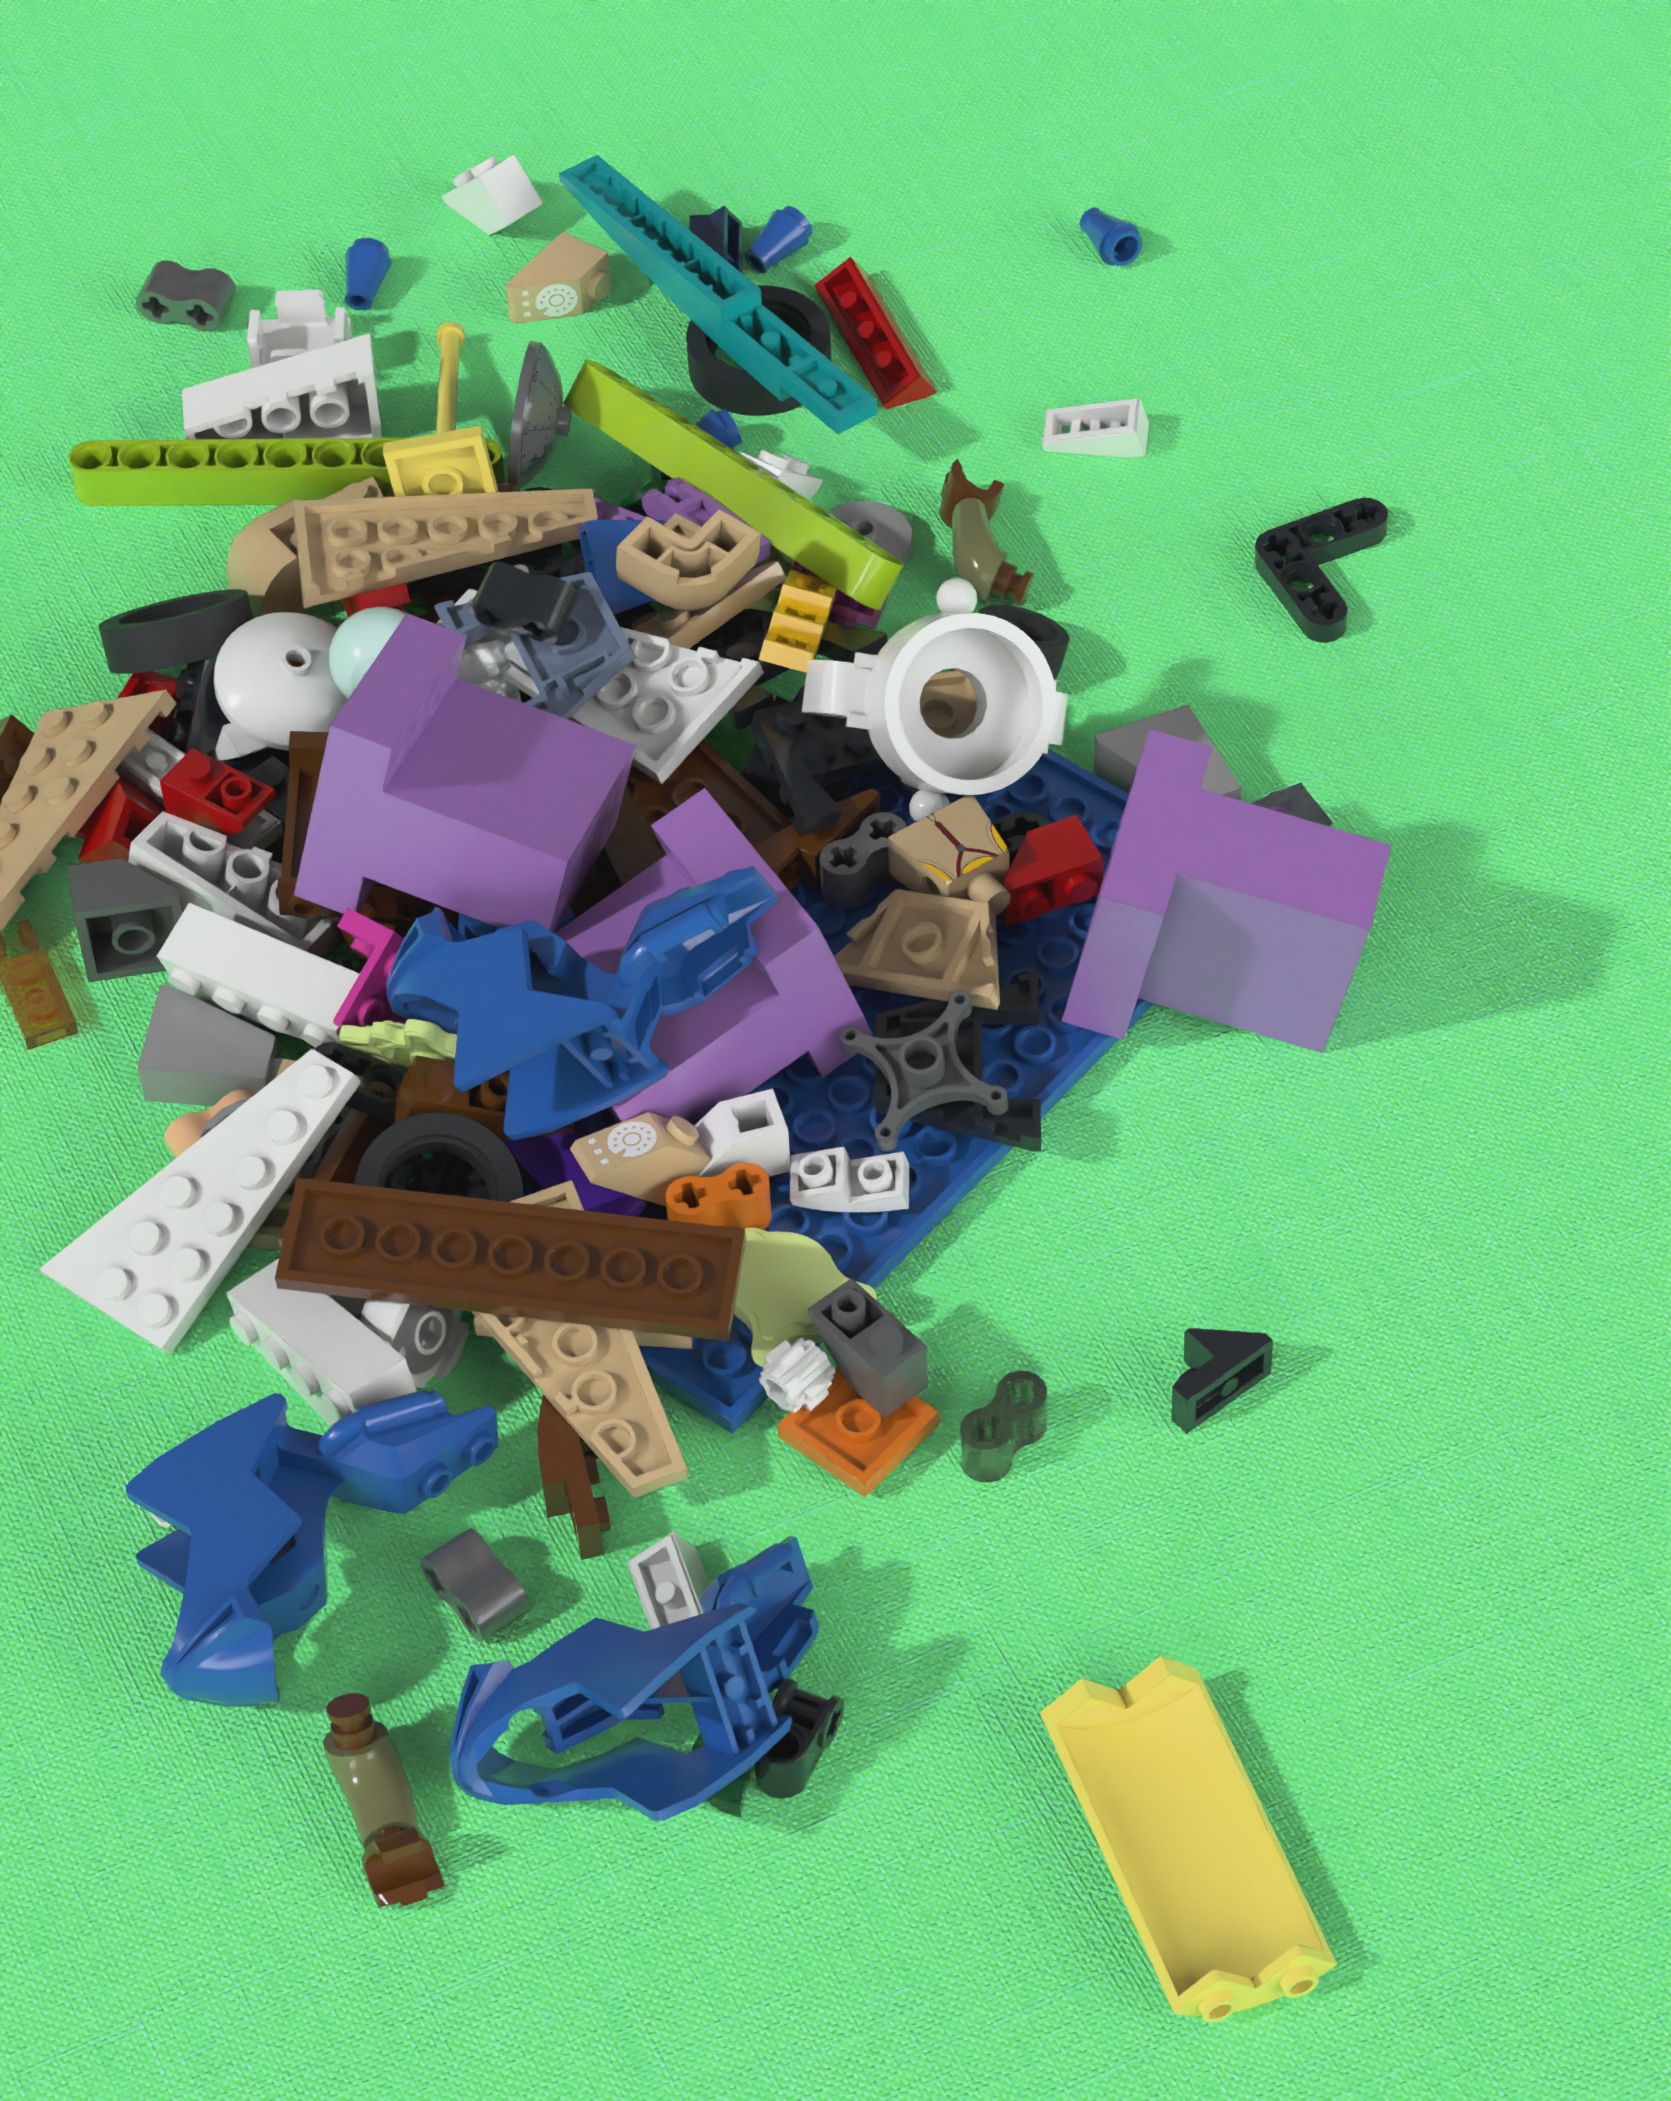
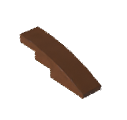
(798, 857)

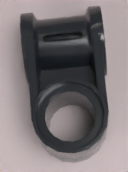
(811, 1732)

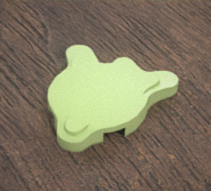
(401, 1042)
(779, 1283)

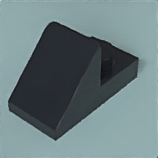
(1221, 1370)

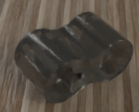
(1003, 1426)

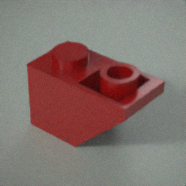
(213, 794)
(118, 822)
(1052, 870)

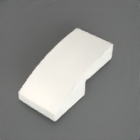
(835, 1183)

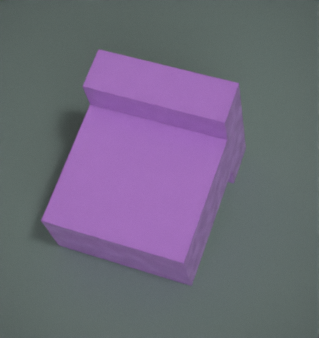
(457, 792)
(1224, 909)
(762, 1018)

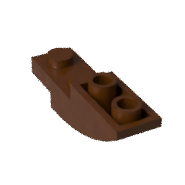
(567, 1475)

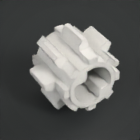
(797, 1375)

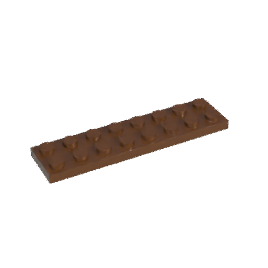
(511, 1259)

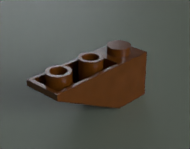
(430, 1089)

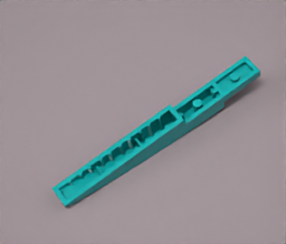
(717, 297)

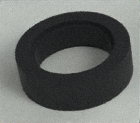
(736, 388)
(173, 631)
(447, 1135)

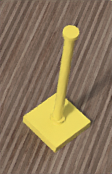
(451, 458)

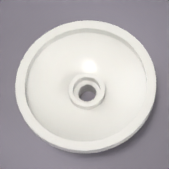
(264, 692)

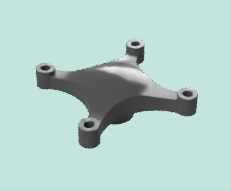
(923, 1070)

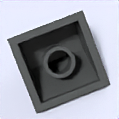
(121, 917)

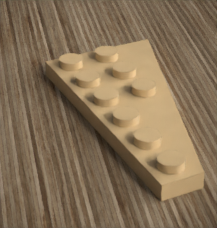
(389, 541)
(64, 781)
(595, 1383)

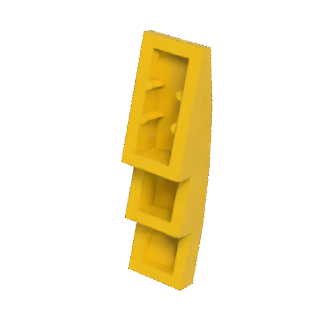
(798, 621)

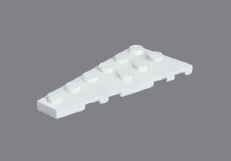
(658, 701)
(184, 1229)

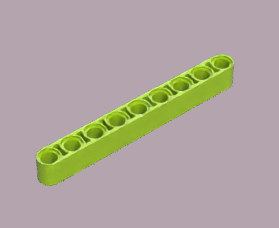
(230, 470)
(749, 492)

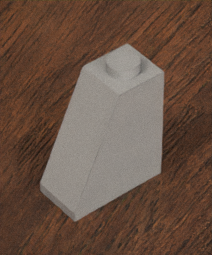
(1120, 750)
(202, 1052)

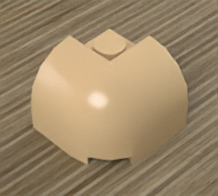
(266, 562)
(685, 562)

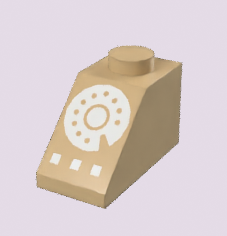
(559, 281)
(642, 1155)

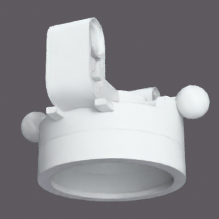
(881, 693)

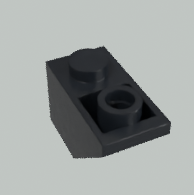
(198, 712)

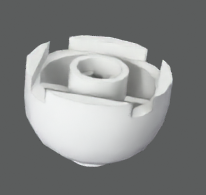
(424, 1335)

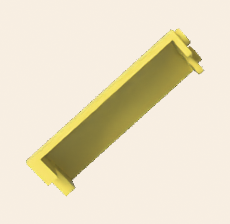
(1188, 1842)

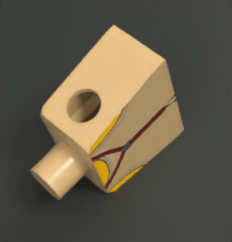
(953, 855)

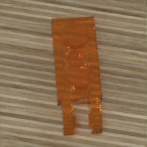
(34, 992)

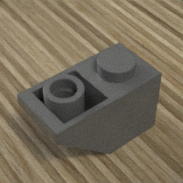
(871, 1347)

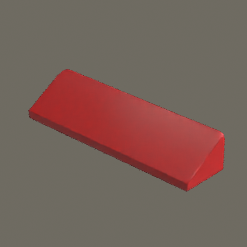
(874, 335)

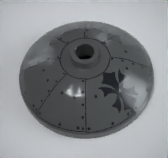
(536, 415)

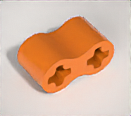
(729, 1199)

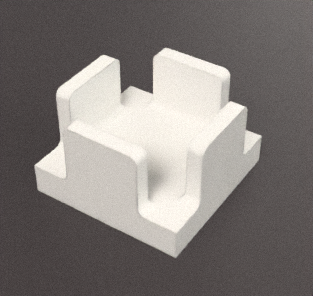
(299, 327)

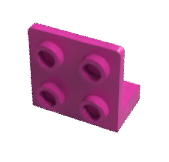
(368, 996)

